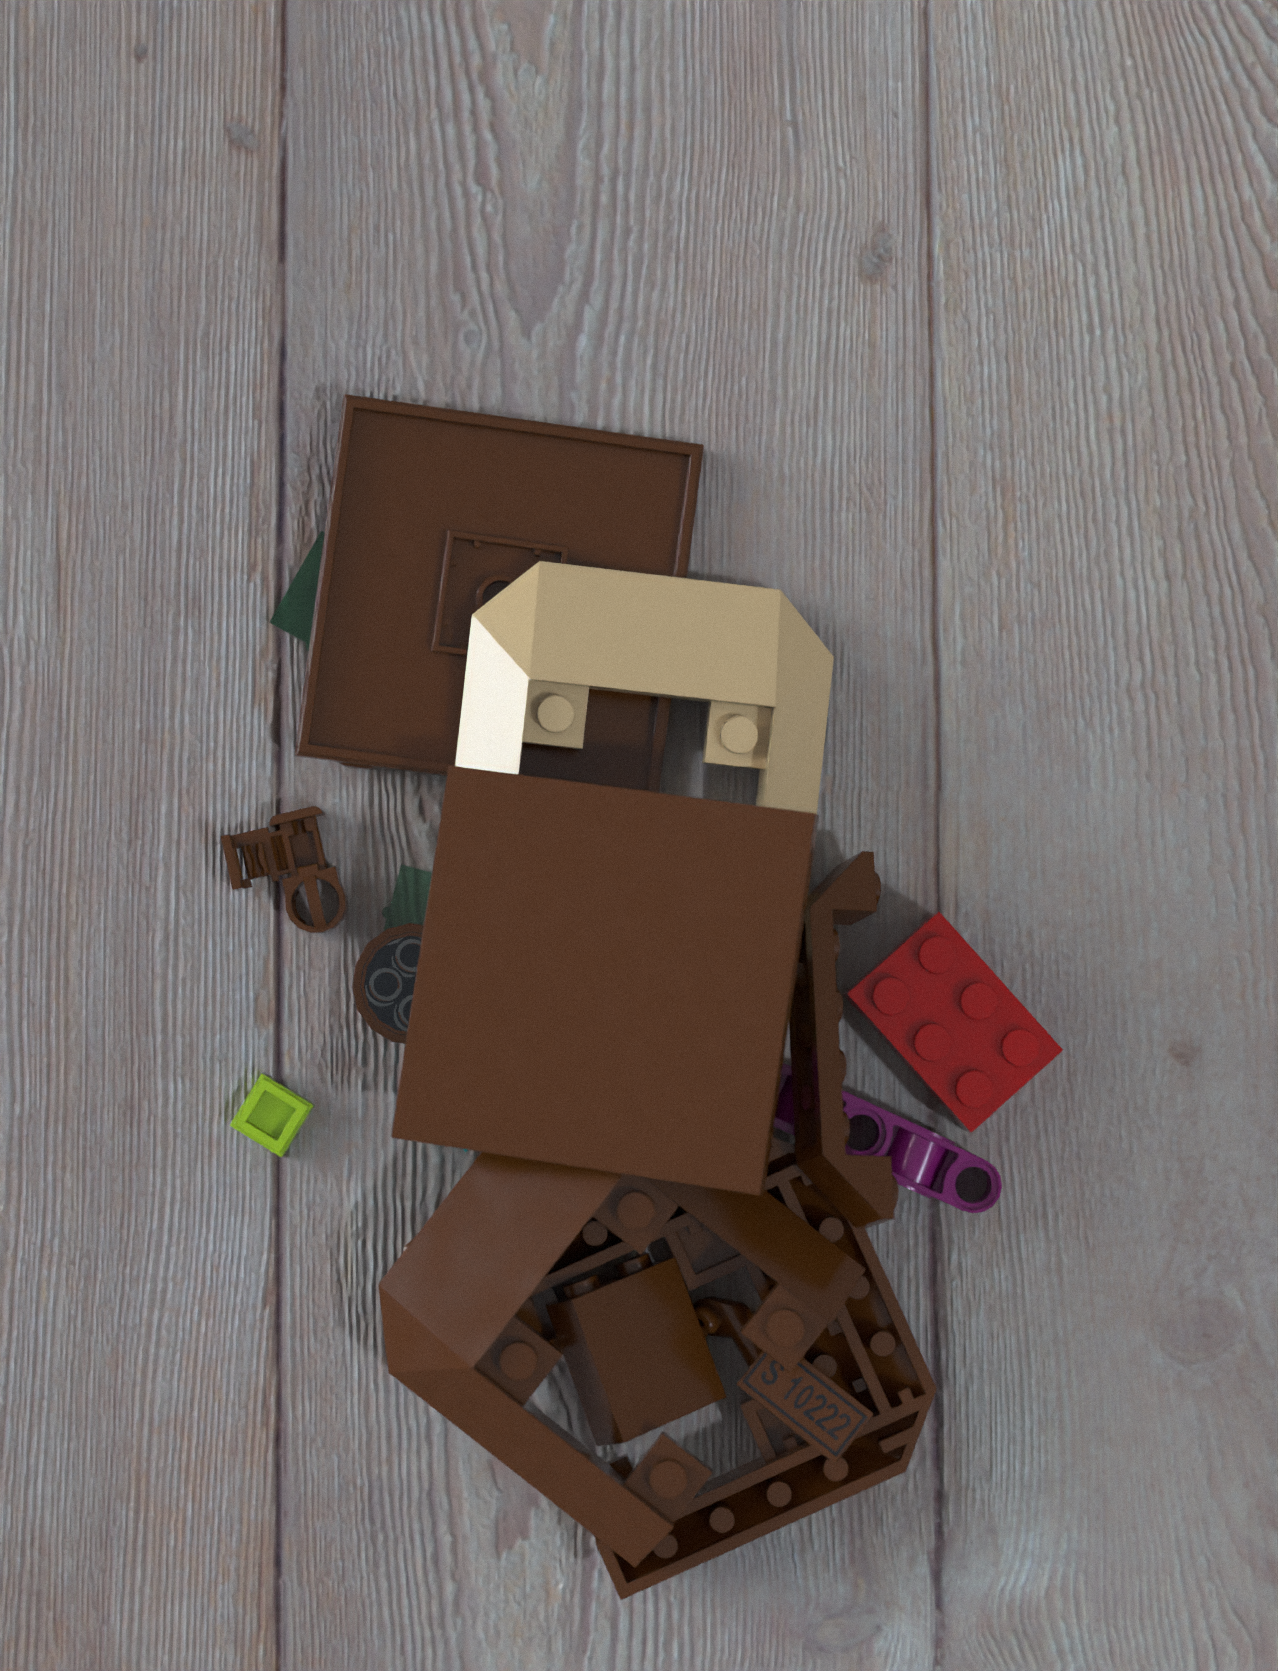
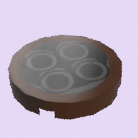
(386, 980)

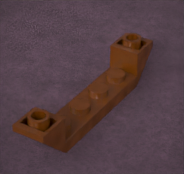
(855, 1184)

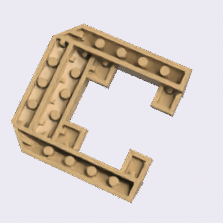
(649, 635)

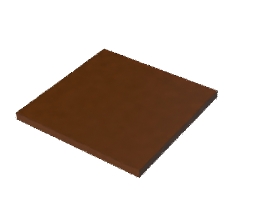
(434, 523)
(606, 978)

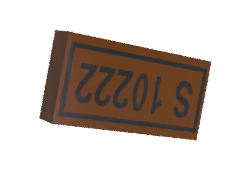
(807, 1404)

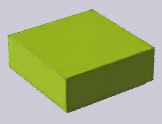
(272, 1115)

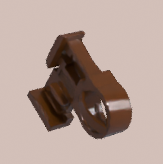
(290, 850)

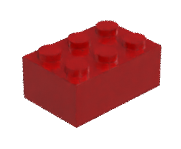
(952, 1022)

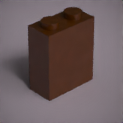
(634, 1349)

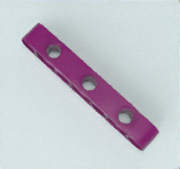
(918, 1156)

